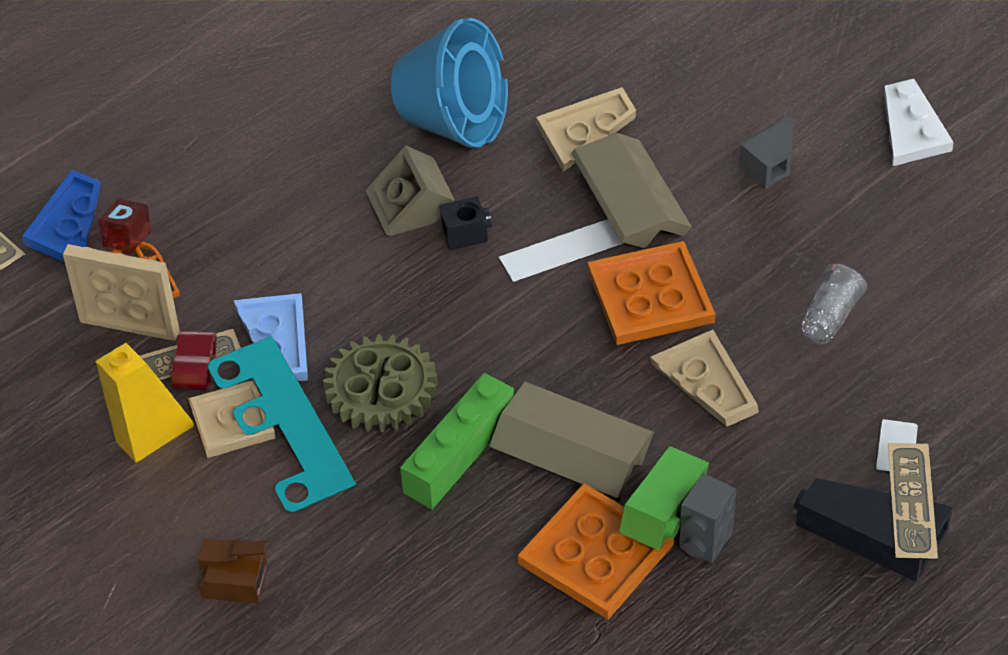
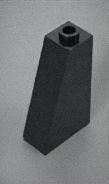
(861, 522)

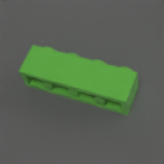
(455, 442)

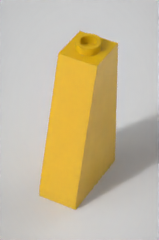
(139, 404)

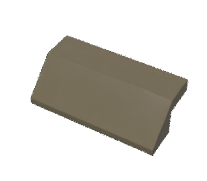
(630, 189)
(571, 439)

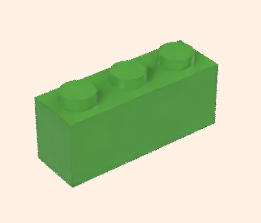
(655, 506)

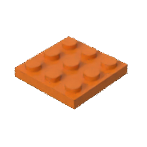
(650, 292)
(588, 555)

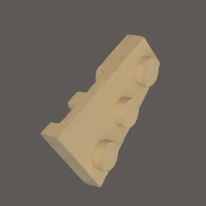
(584, 123)
(708, 377)

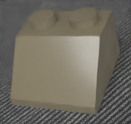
(409, 192)

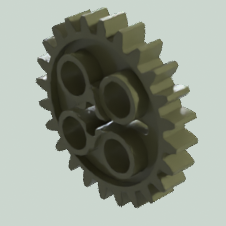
(403, 391)

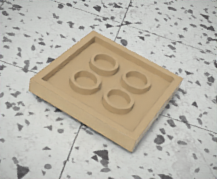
(122, 292)

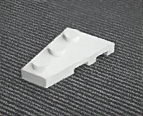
(913, 124)

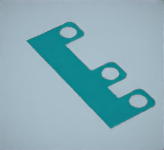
(290, 408)

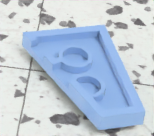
(284, 321)

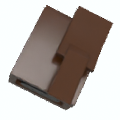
(232, 570)

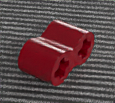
(192, 358)

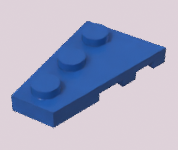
(65, 217)

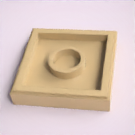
(217, 423)

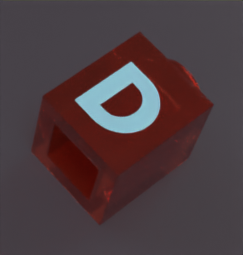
(125, 225)

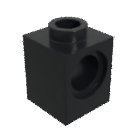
(464, 223)

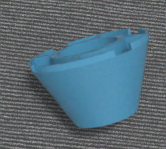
(453, 84)

